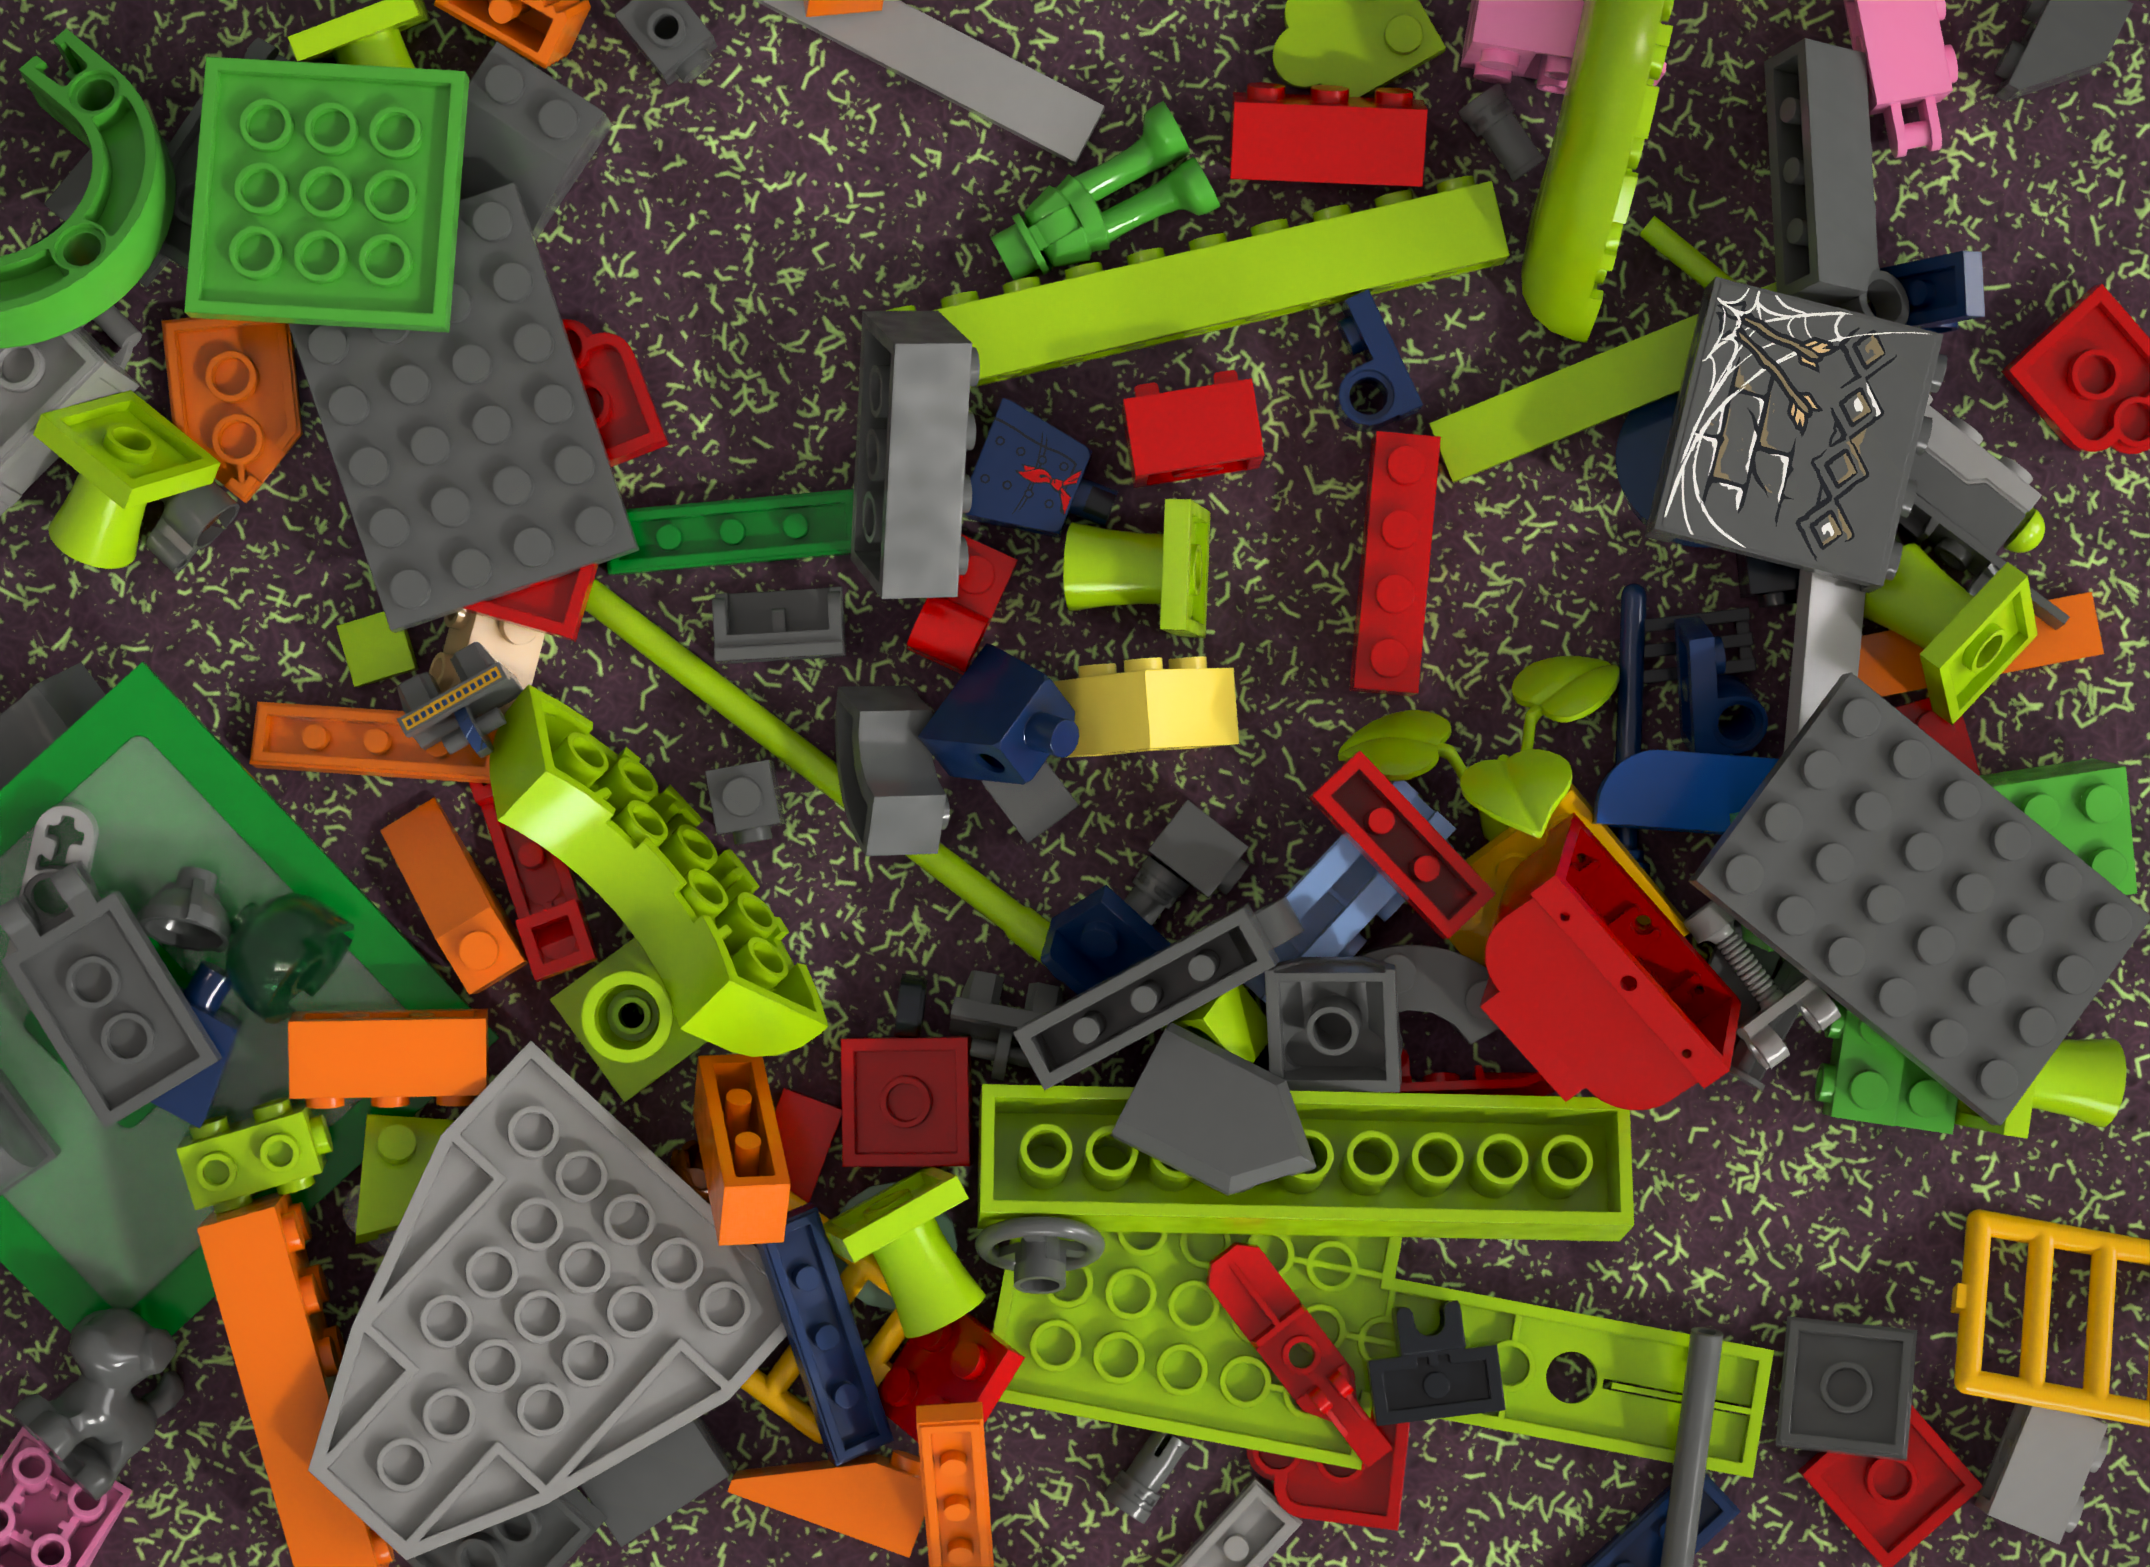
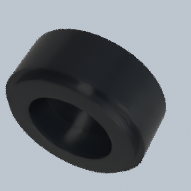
(910, 1006)

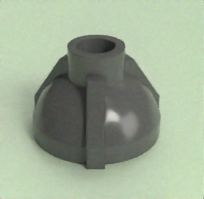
(188, 913)

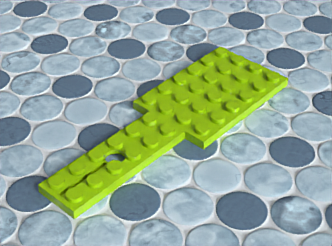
(1158, 1352)

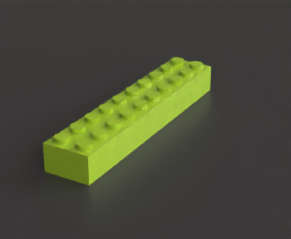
(1380, 1171)

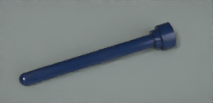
(1631, 694)

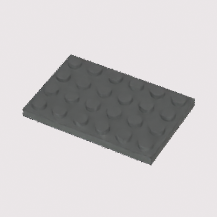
(470, 445)
(1920, 899)

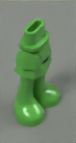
(1067, 222)

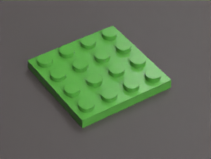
(327, 194)

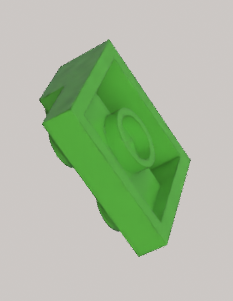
(1878, 1083)

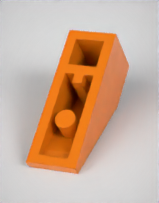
(455, 898)
(864, 1498)

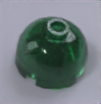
(282, 950)

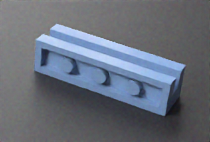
(1342, 897)

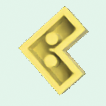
(1152, 706)

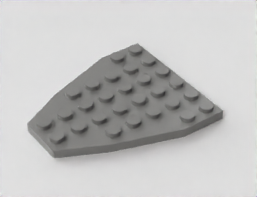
(534, 1319)

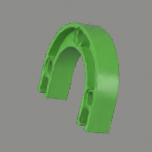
(117, 223)

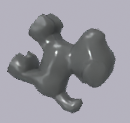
(97, 1418)

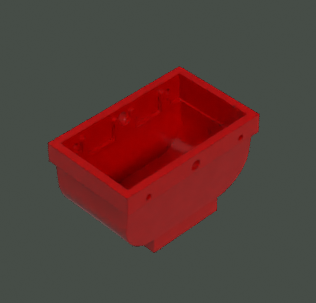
(1597, 991)

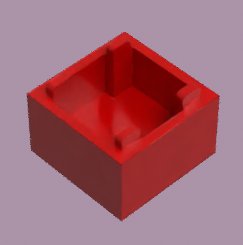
(1192, 431)

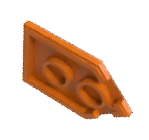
(234, 394)

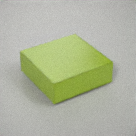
(374, 650)

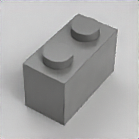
(2042, 1470)

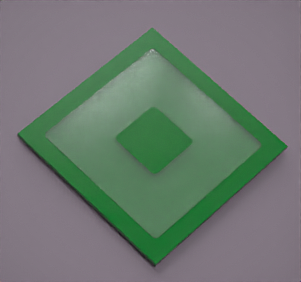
(114, 1208)

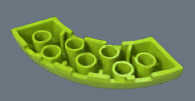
(1592, 159)
(659, 874)

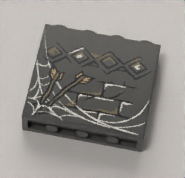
(1797, 433)

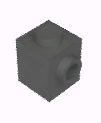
(669, 37)
(746, 801)

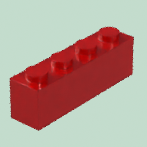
(1395, 563)

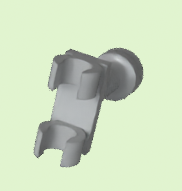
(1817, 1008)

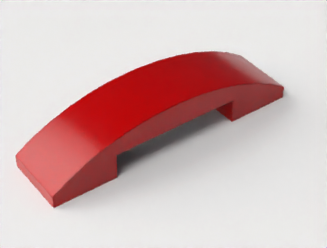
(543, 895)

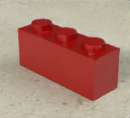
(1328, 136)
(1402, 845)

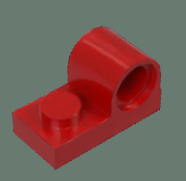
(953, 627)

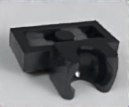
(1434, 1372)

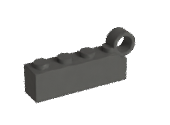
(1825, 181)
(1156, 990)

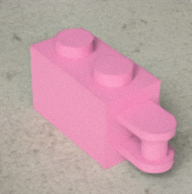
(1904, 65)

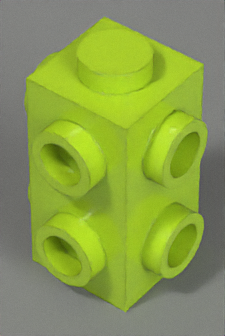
(273, 1149)

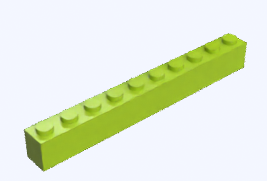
(1232, 281)

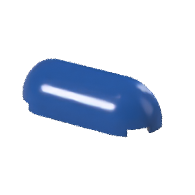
(1678, 790)

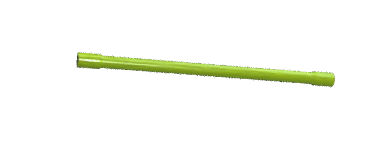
(1019, 922)

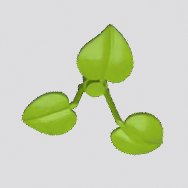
(1513, 789)

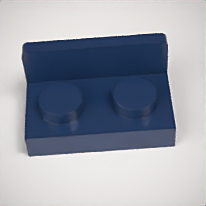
(1097, 940)

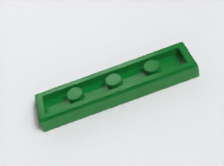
(738, 532)

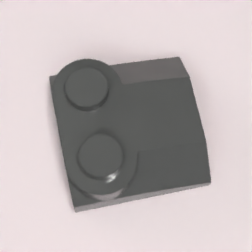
(1334, 1024)

